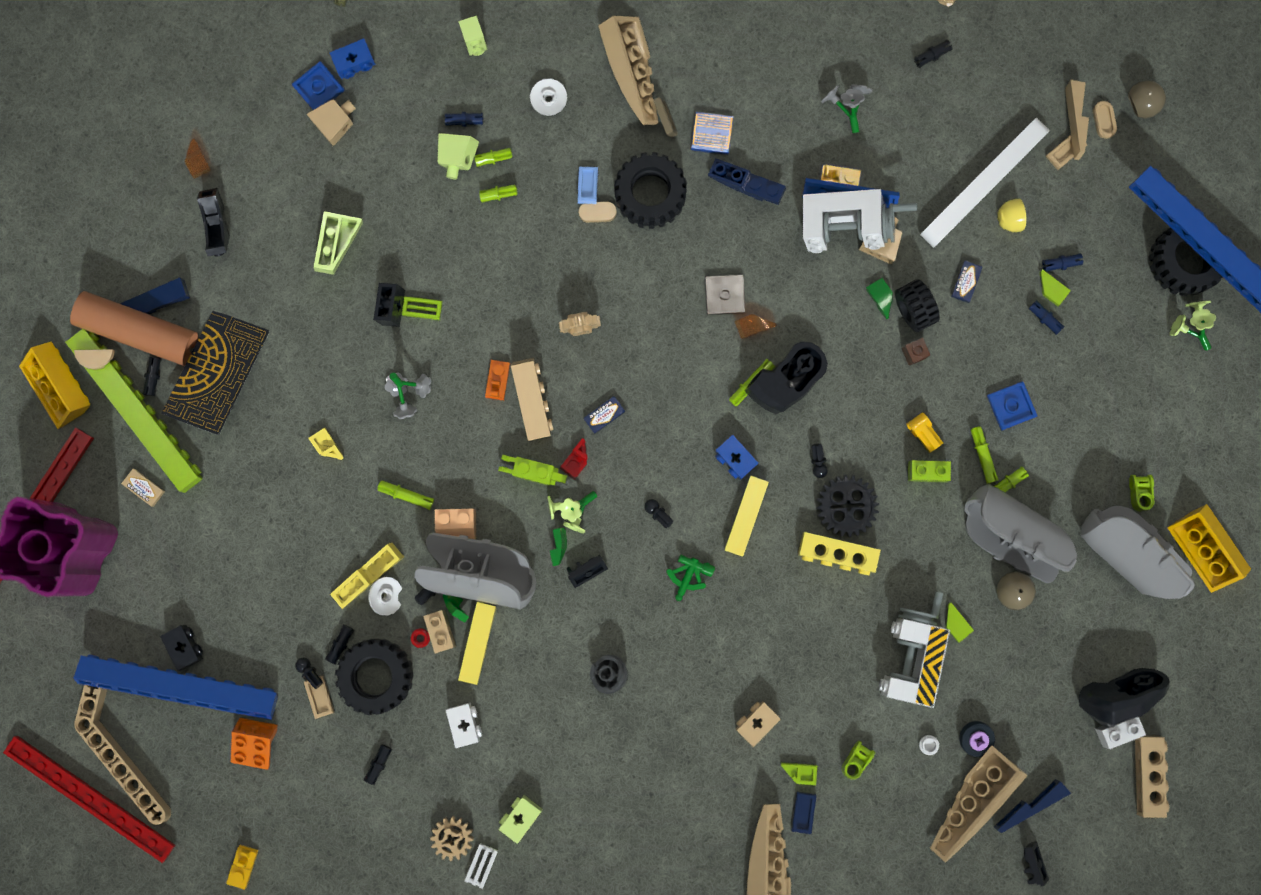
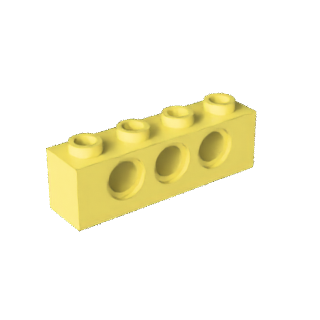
(869, 555)

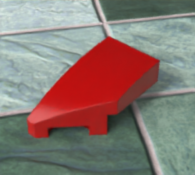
(576, 460)

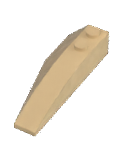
(628, 59)

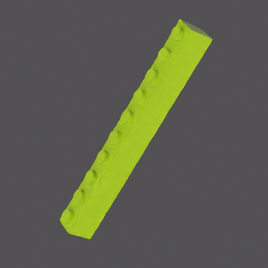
(139, 416)

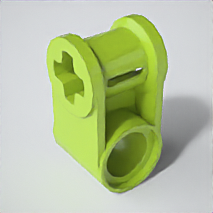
(1142, 488)
(858, 759)

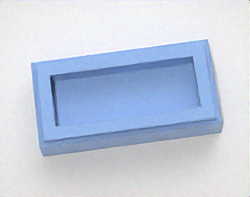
(587, 185)

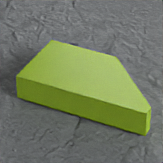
(1053, 289)
(957, 624)

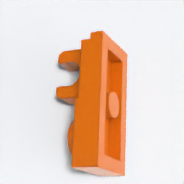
(497, 380)

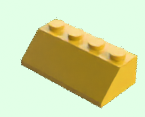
(54, 384)
(1209, 548)

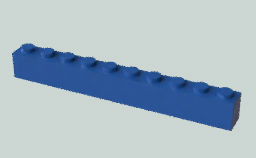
(1200, 234)
(176, 687)

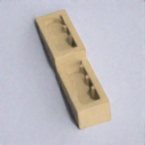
(1078, 123)

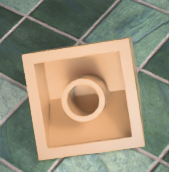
(456, 522)

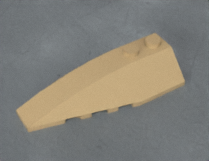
(980, 797)
(767, 862)

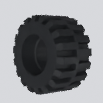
(917, 305)

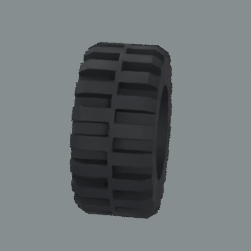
(650, 166)
(1170, 272)
(348, 682)

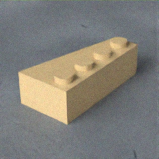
(531, 399)

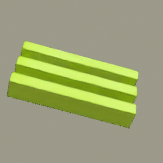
(422, 315)

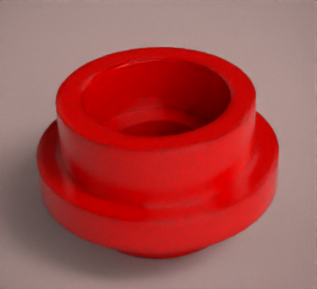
(415, 642)

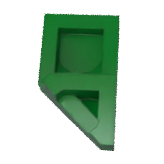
(882, 296)
(561, 545)
(452, 604)

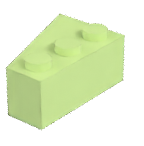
(334, 240)

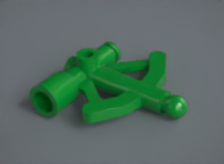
(692, 565)

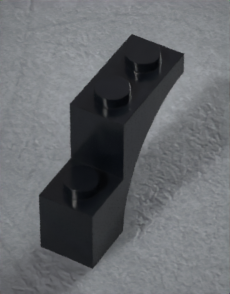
(215, 227)

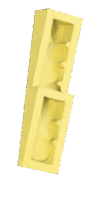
(746, 516)
(367, 575)
(477, 643)

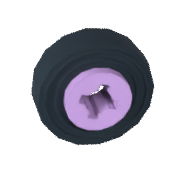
(976, 731)

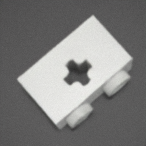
(1120, 734)
(460, 735)

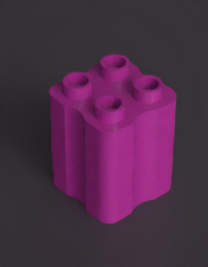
(53, 547)

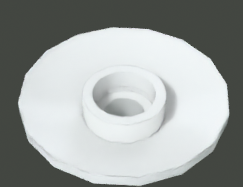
(548, 88)
(390, 602)

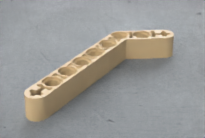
(120, 757)

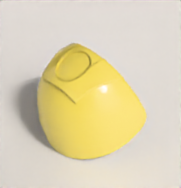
(1012, 215)

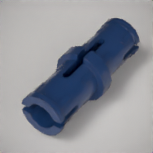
(464, 119)
(1062, 262)
(1046, 317)

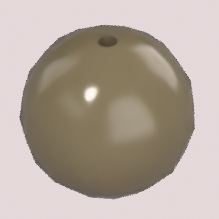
(1147, 99)
(1009, 593)

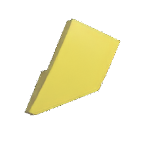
(325, 444)

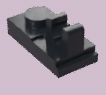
(586, 571)
(1033, 856)

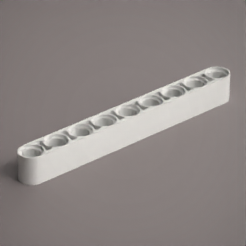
(985, 182)

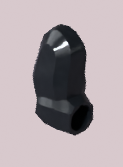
(790, 379)
(1124, 696)

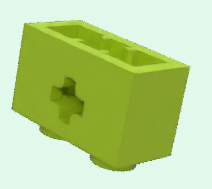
(929, 471)

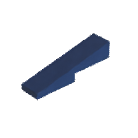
(159, 297)
(1022, 811)

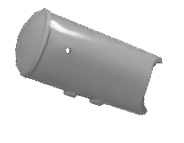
(1018, 534)
(1137, 552)
(478, 571)

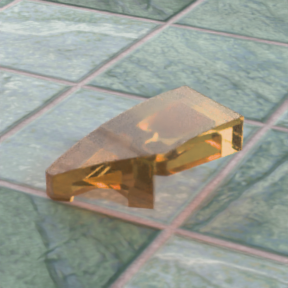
(195, 160)
(752, 325)

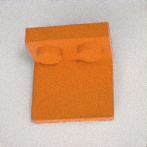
(252, 743)

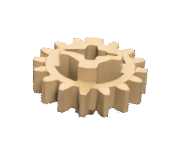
(579, 324)
(455, 847)

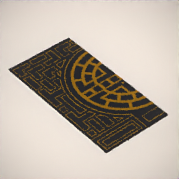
(215, 372)

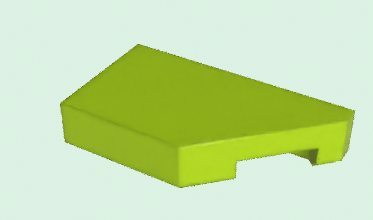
(801, 773)

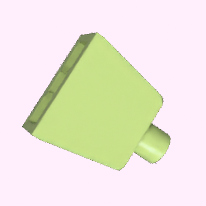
(456, 153)

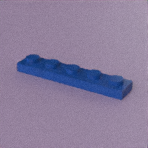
(815, 186)

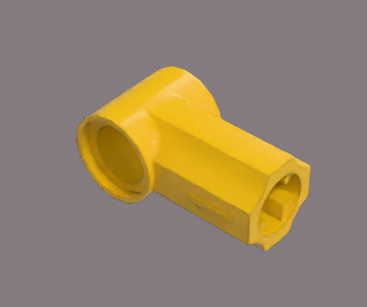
(922, 428)

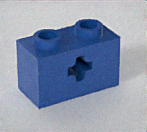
(343, 56)
(746, 460)

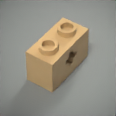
(439, 631)
(768, 721)

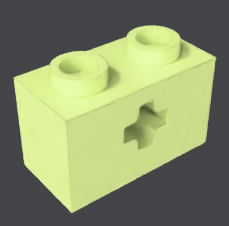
(473, 36)
(514, 829)

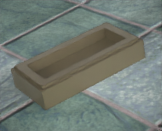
(665, 117)

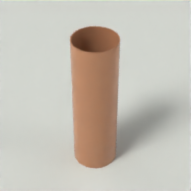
(133, 328)

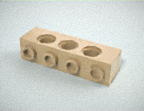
(1144, 787)

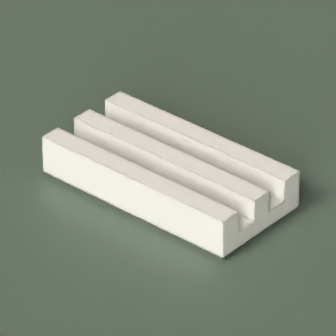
(475, 881)

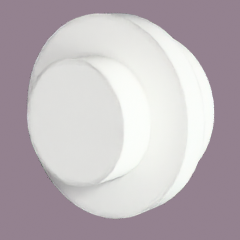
(929, 745)

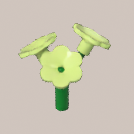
(1200, 318)
(571, 510)

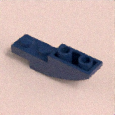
(746, 182)

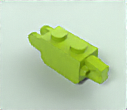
(533, 471)

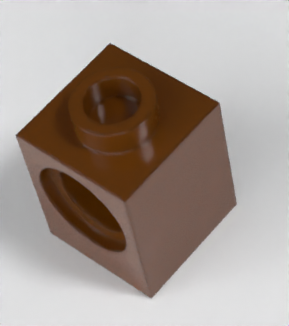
(916, 351)

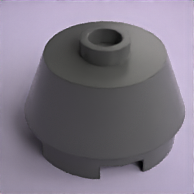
(609, 674)

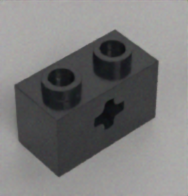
(389, 304)
(174, 641)

